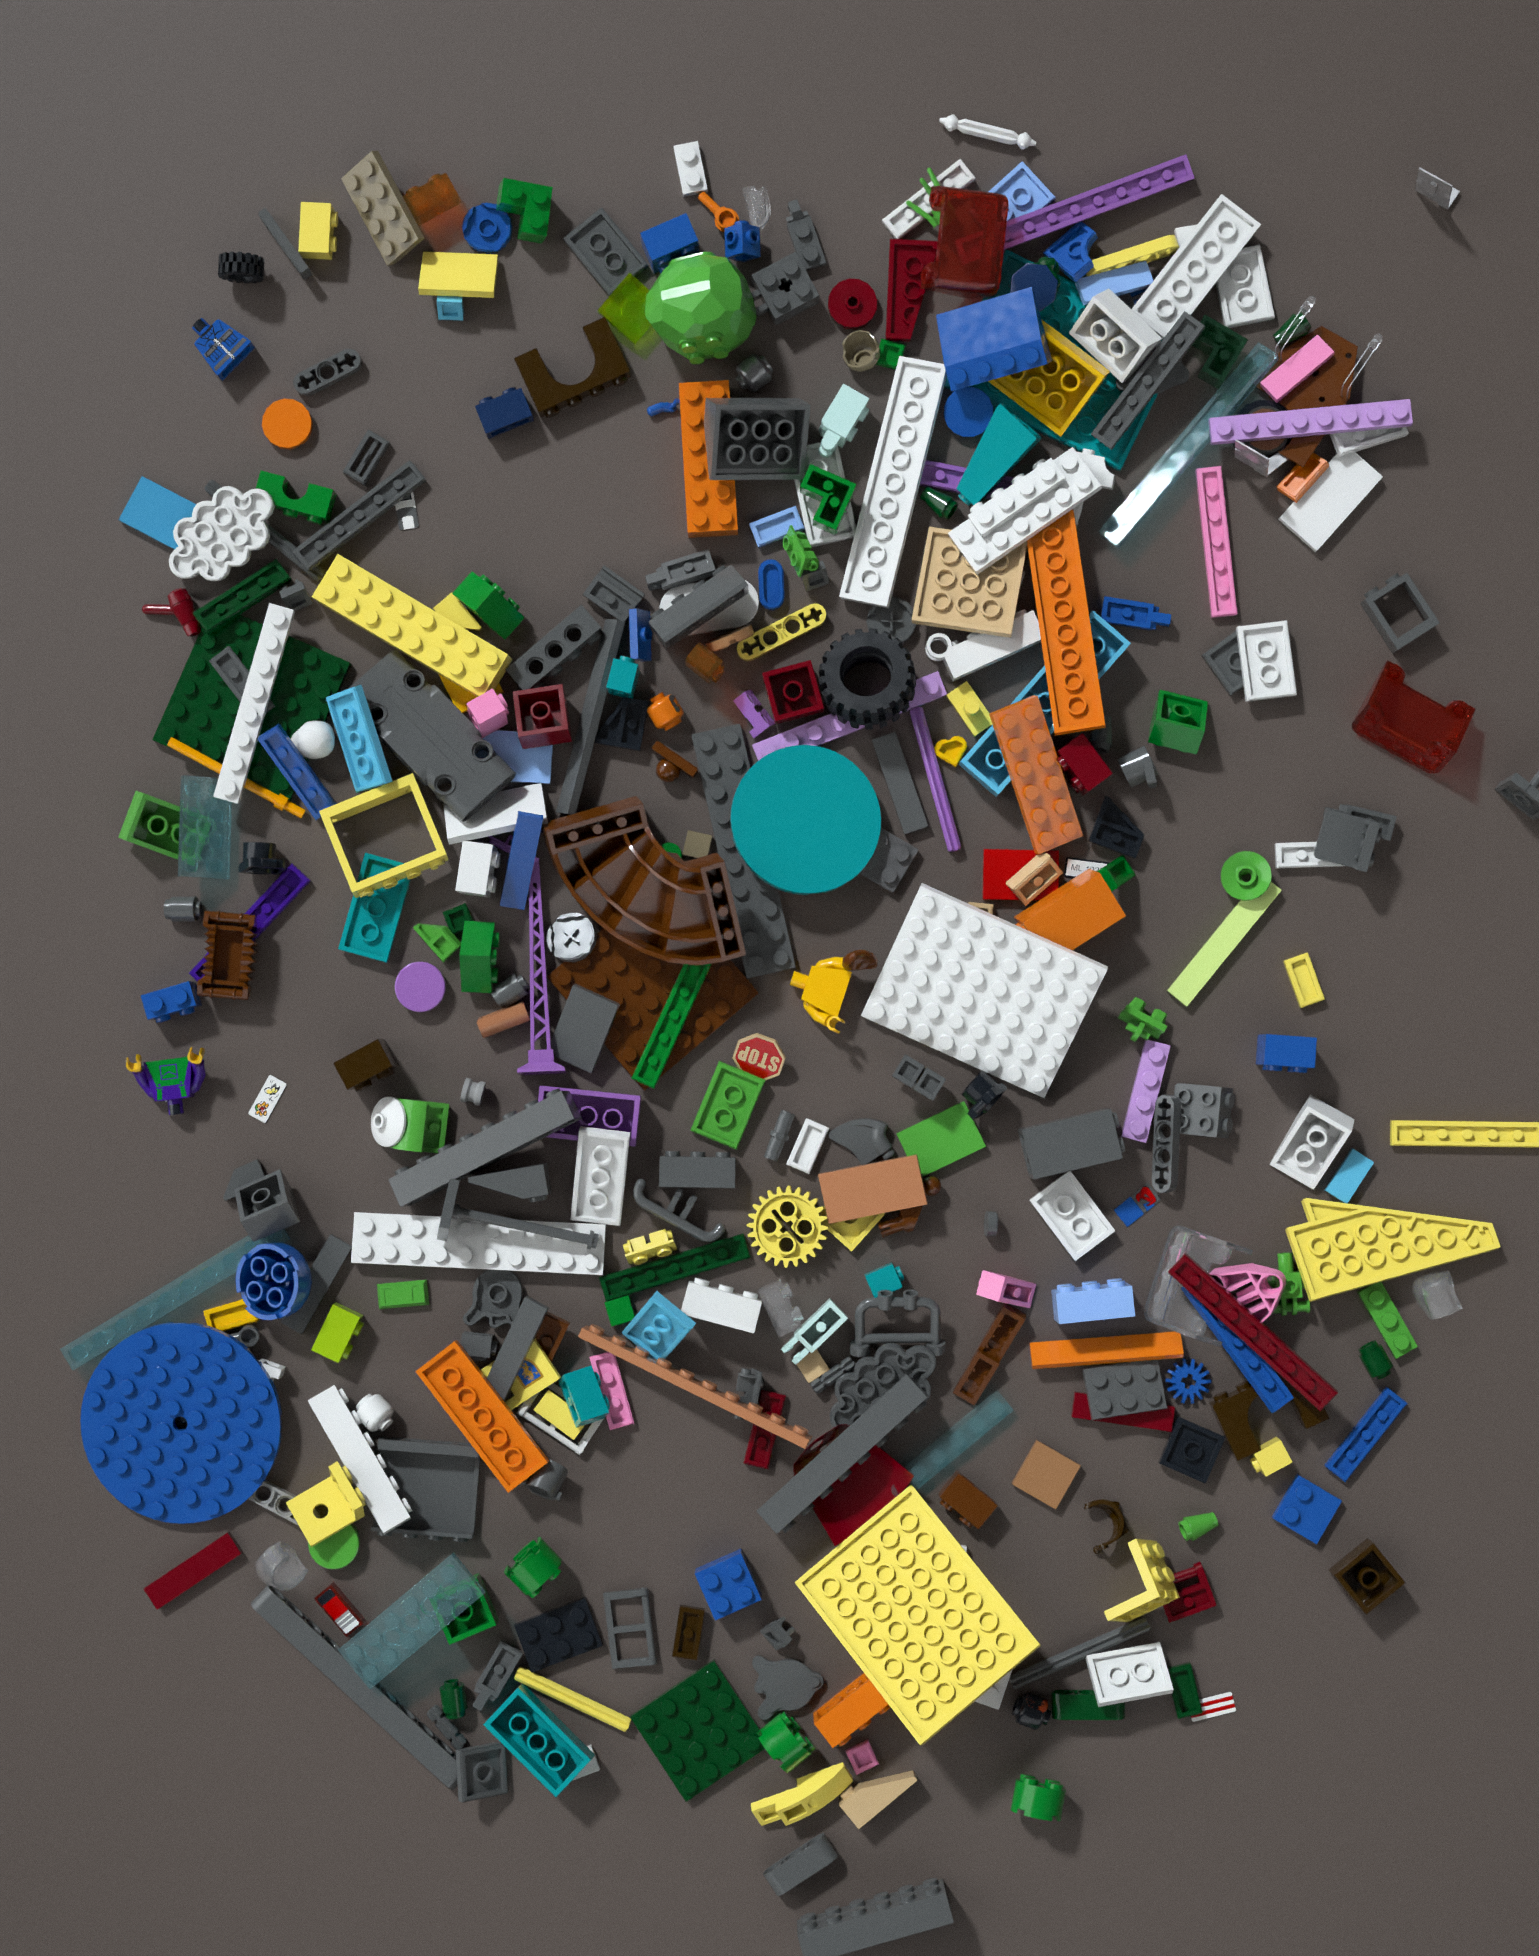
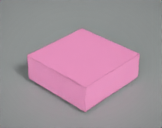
(862, 1757)

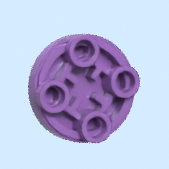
(420, 986)

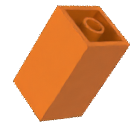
(1073, 911)

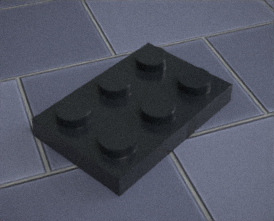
(558, 1634)

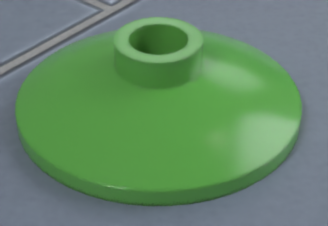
(1241, 864)

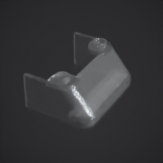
(1166, 1301)

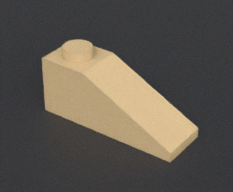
(872, 1796)

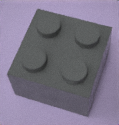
(266, 1205)

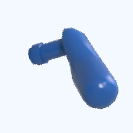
(663, 407)

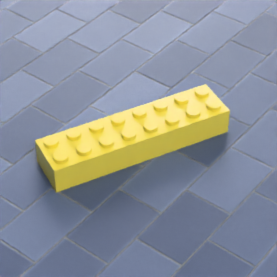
(411, 627)

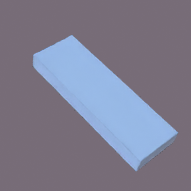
(1119, 281)

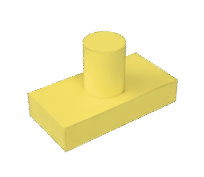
(970, 708)

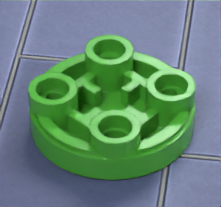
(337, 1549)

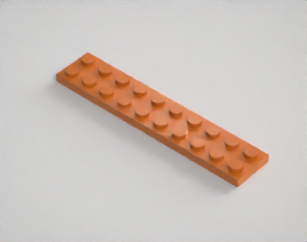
(1065, 628)

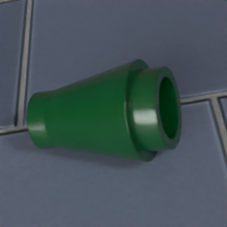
(1299, 332)
(939, 502)

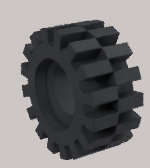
(241, 267)

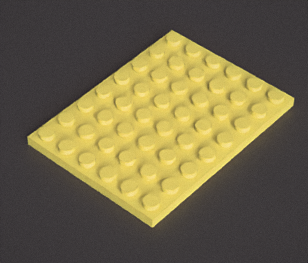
(917, 1614)

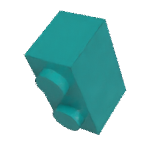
(623, 677)
(584, 1396)

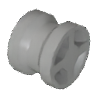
(473, 1091)

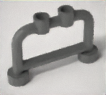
(885, 1301)

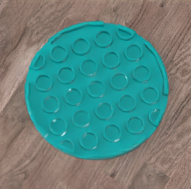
(805, 819)

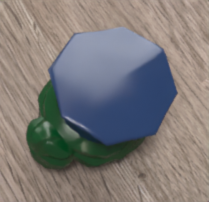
(1043, 279)

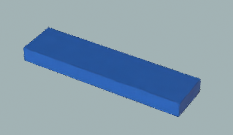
(296, 770)
(521, 860)
(1365, 1434)

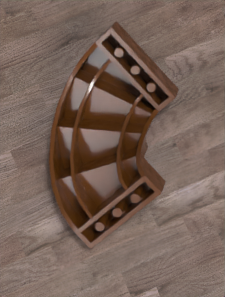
(643, 891)

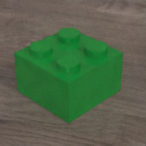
(474, 1619)

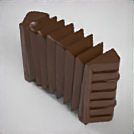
(228, 956)

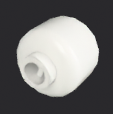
(375, 1412)

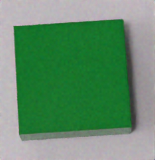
(890, 353)
(619, 1310)

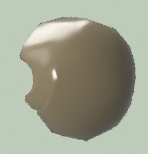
(860, 351)

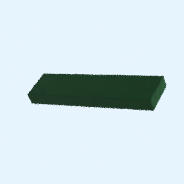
(242, 597)

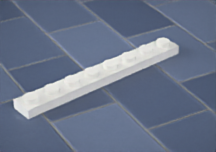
(254, 703)

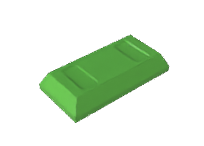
(403, 1294)

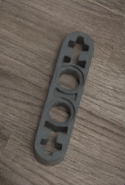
(1161, 1143)

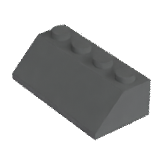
(699, 606)

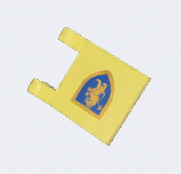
(533, 1376)

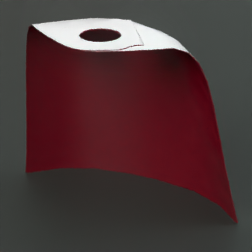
(858, 1495)

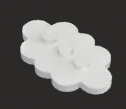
(221, 533)

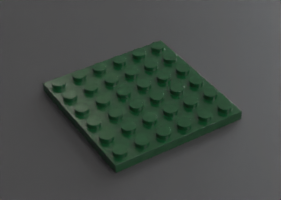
(205, 707)

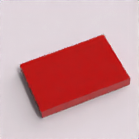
(1001, 865)

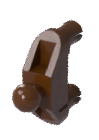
(908, 1217)

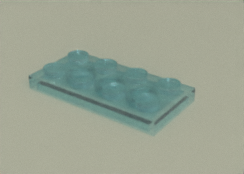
(203, 830)

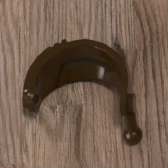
(1119, 1524)

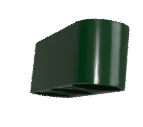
(1083, 1706)

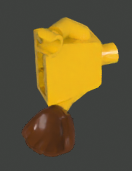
(827, 985)

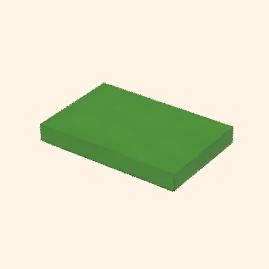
(727, 1105)
(942, 1138)

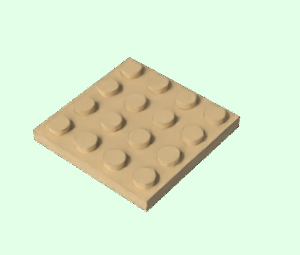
(958, 598)

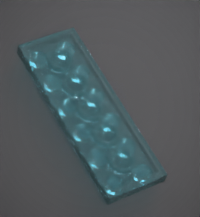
(411, 1621)

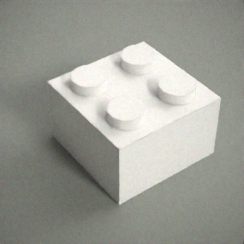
(477, 869)

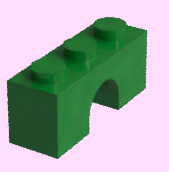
(315, 504)

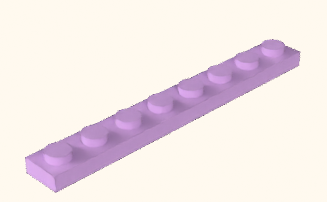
(1310, 422)
(830, 728)

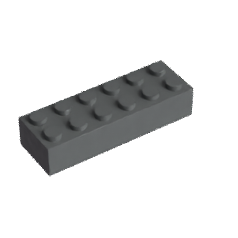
(875, 1920)

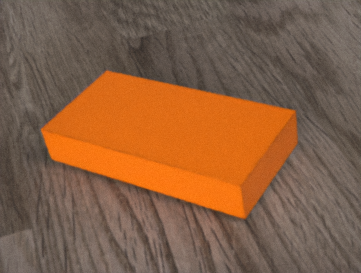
(1300, 478)

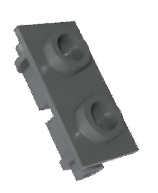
(750, 1382)

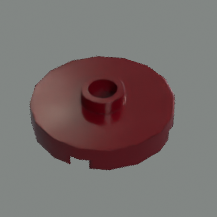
(849, 316)

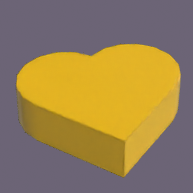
(951, 750)

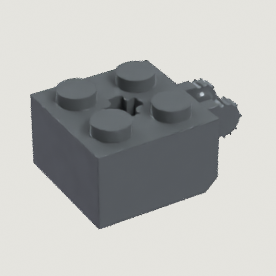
(781, 304)

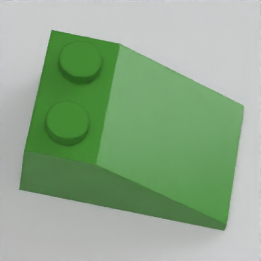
(152, 824)

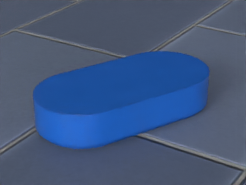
(771, 584)

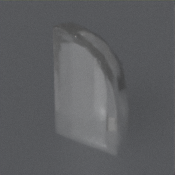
(757, 205)

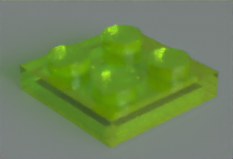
(626, 309)

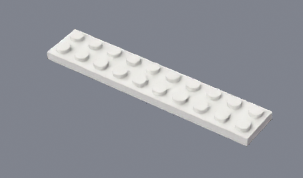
(893, 482)
(472, 1245)

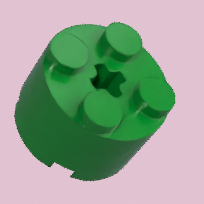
(534, 1567)
(785, 1742)
(1038, 1798)

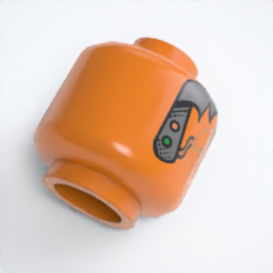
(665, 711)

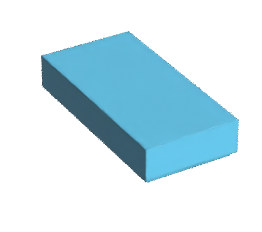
(1349, 1176)

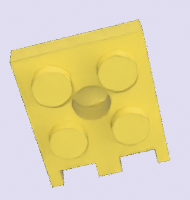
(337, 1494)
(1156, 1578)

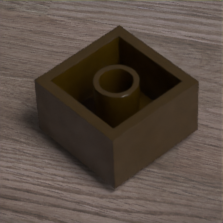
(366, 1064)
(1367, 1576)

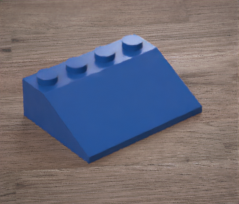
(992, 339)

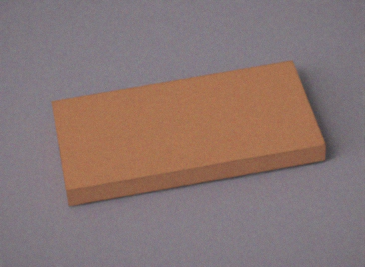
(873, 1188)

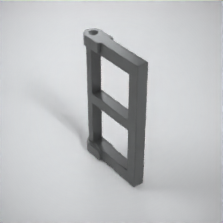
(612, 1630)

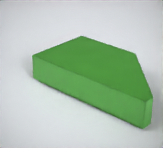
(439, 939)

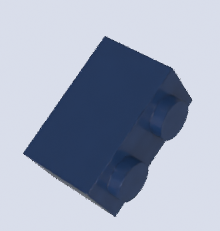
(504, 412)

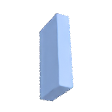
(775, 526)

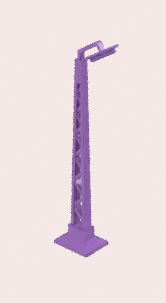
(538, 1060)

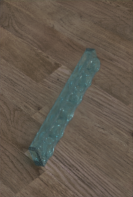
(956, 1440)

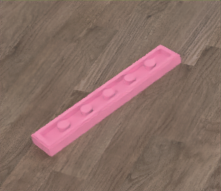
(1216, 542)

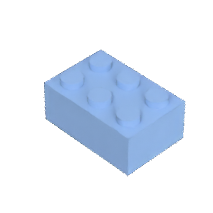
(1092, 1301)

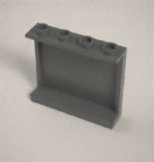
(438, 1484)

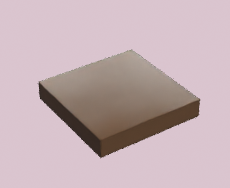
(1046, 1474)

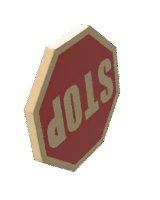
(759, 1056)

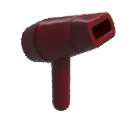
(181, 606)

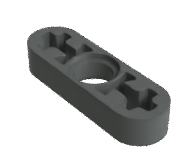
(341, 358)

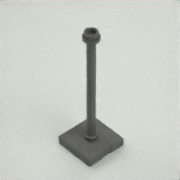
(1521, 793)
(454, 1211)

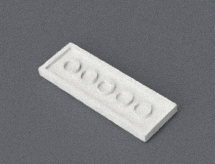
(1196, 265)

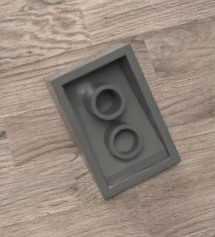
(521, 1182)

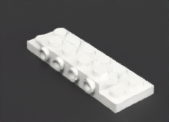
(1023, 509)

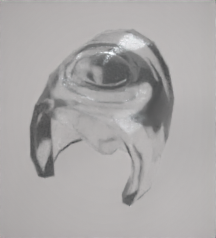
(1436, 1294)
(280, 1567)

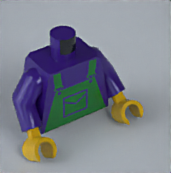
(170, 1078)

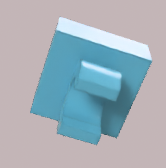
(450, 308)

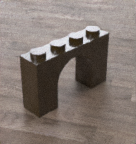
(551, 395)
(1232, 1416)

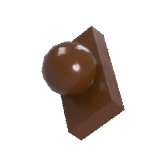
(669, 767)

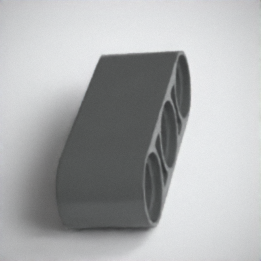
(800, 1864)

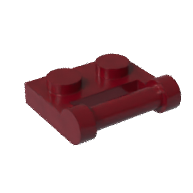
(1192, 1598)

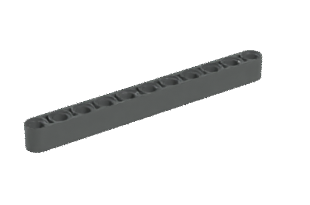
(376, 1702)

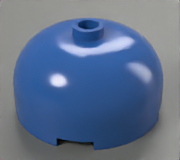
(273, 1280)

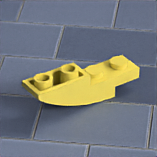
(809, 1796)

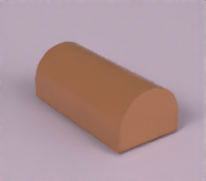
(503, 1019)

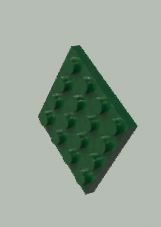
(699, 1730)

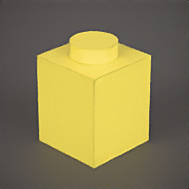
(1271, 1457)

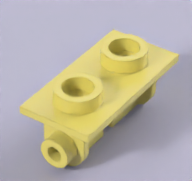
(639, 1252)

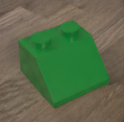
(1178, 722)

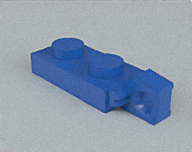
(1133, 614)

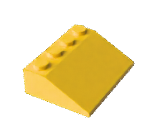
(1058, 389)

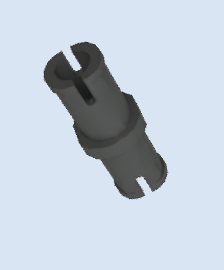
(779, 1135)

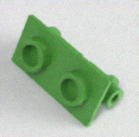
(799, 551)

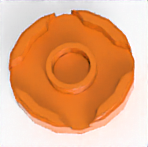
(287, 423)

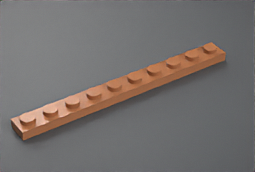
(705, 1390)

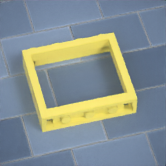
(369, 800)

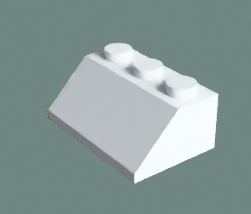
(1115, 335)
(721, 1305)

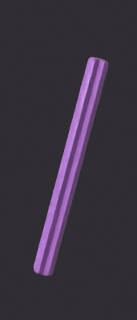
(935, 779)

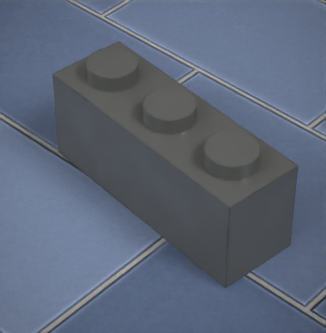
(697, 1170)

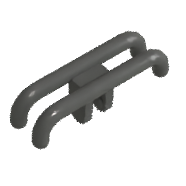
(677, 1221)

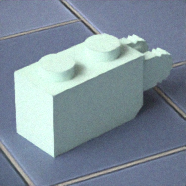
(841, 418)
(816, 1329)

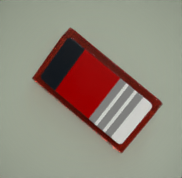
(340, 1609)

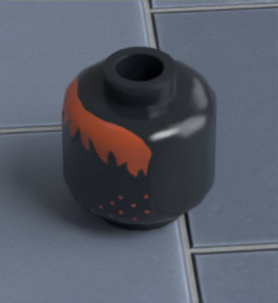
(1031, 1711)

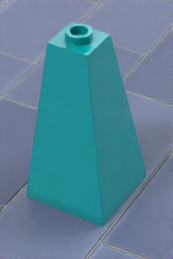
(998, 452)

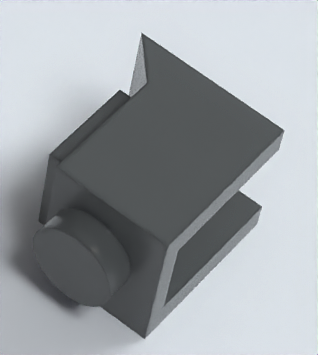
(479, 1345)

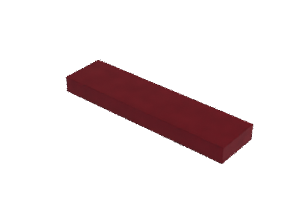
(1155, 1420)
(193, 1570)

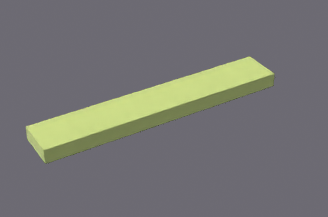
(1220, 946)

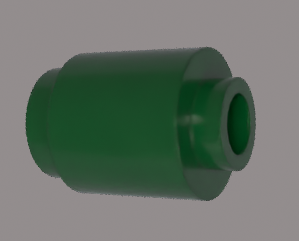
(1375, 1360)
(453, 1699)

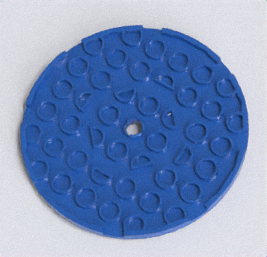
(228, 1413)

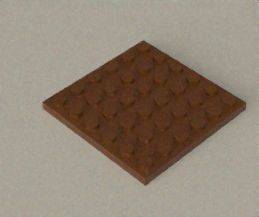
(642, 988)

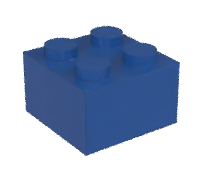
(668, 242)
(1286, 1051)
(728, 1584)

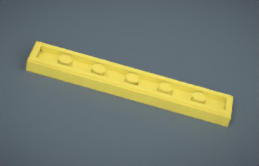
(1464, 1133)

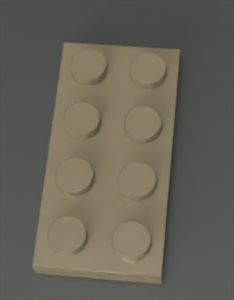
(382, 208)

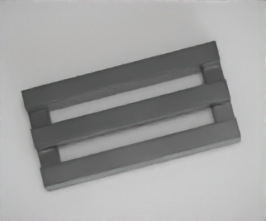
(356, 476)

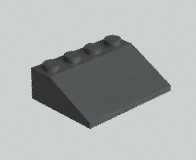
(756, 438)

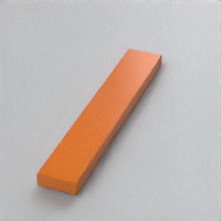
(1106, 1350)

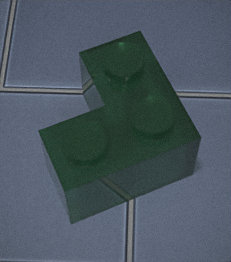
(1223, 350)

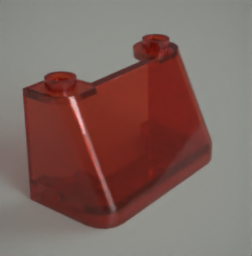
(968, 242)
(1411, 722)

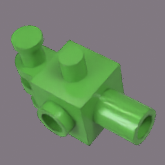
(1292, 1289)

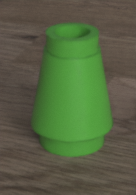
(1197, 1525)

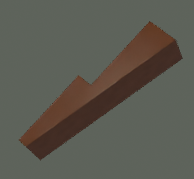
(989, 1353)

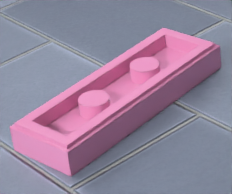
(1297, 368)
(613, 1387)

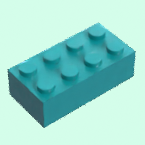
(539, 1739)

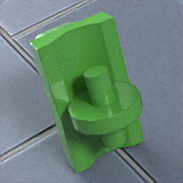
(1141, 1023)

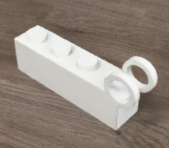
(985, 649)

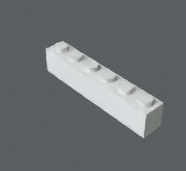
(359, 1458)

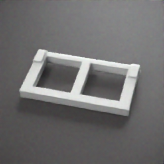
(522, 1411)

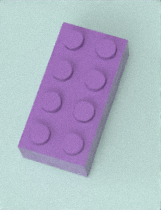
(600, 1111)

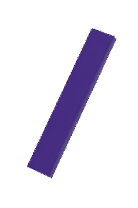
(269, 905)

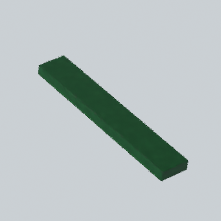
(674, 1267)

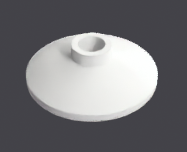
(388, 1121)

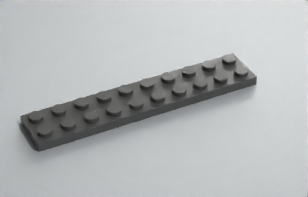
(758, 906)

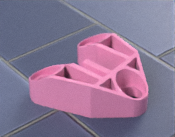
(1239, 1275)

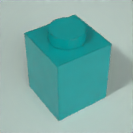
(884, 1279)

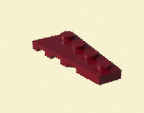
(904, 285)

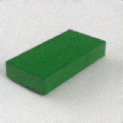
(1117, 873)

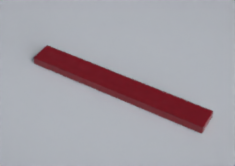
(1253, 1331)

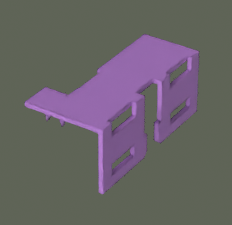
(748, 710)

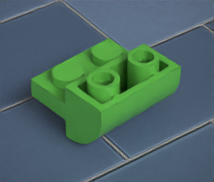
(424, 1126)

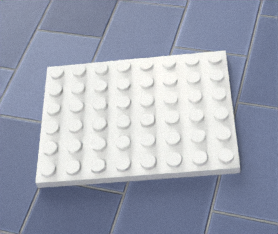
(983, 990)

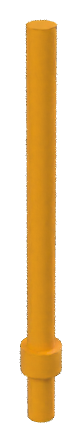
(280, 801)

